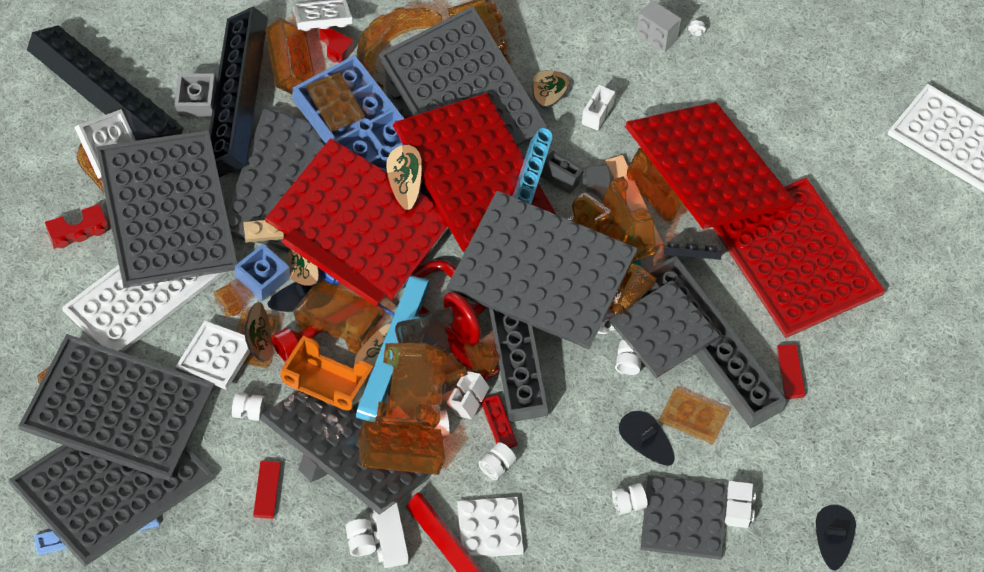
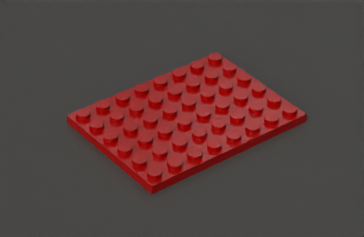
(466, 160)
(709, 165)
(356, 217)
(800, 262)

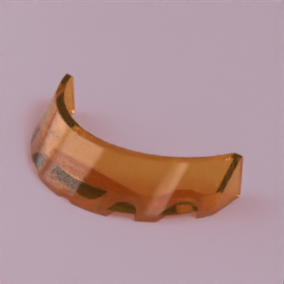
(388, 27)

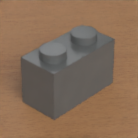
(562, 172)

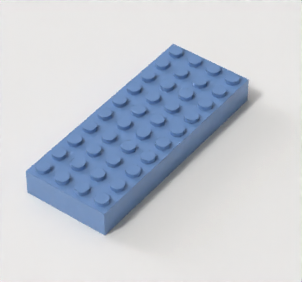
(370, 137)

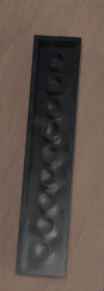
(100, 83)
(237, 89)

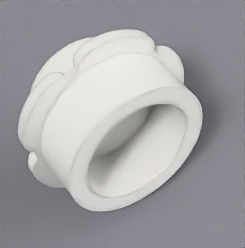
(697, 28)

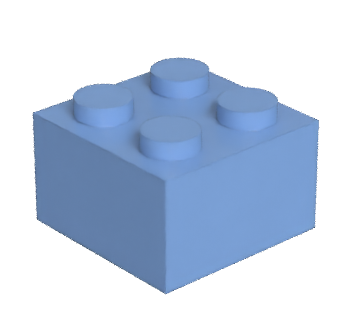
(262, 272)

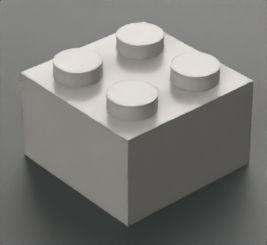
(658, 26)
(195, 94)

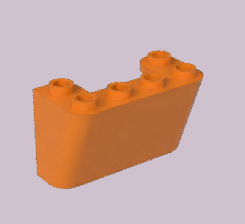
(325, 377)

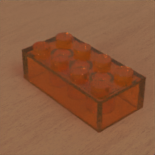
(289, 55)
(401, 448)

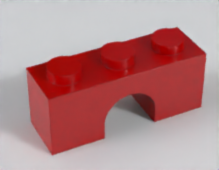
(63, 234)

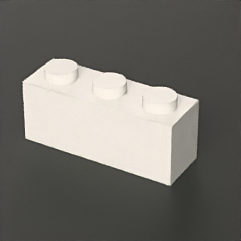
(390, 537)

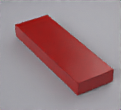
(790, 371)
(498, 421)
(267, 489)

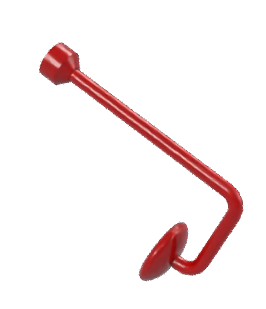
(465, 323)

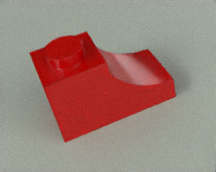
(338, 45)

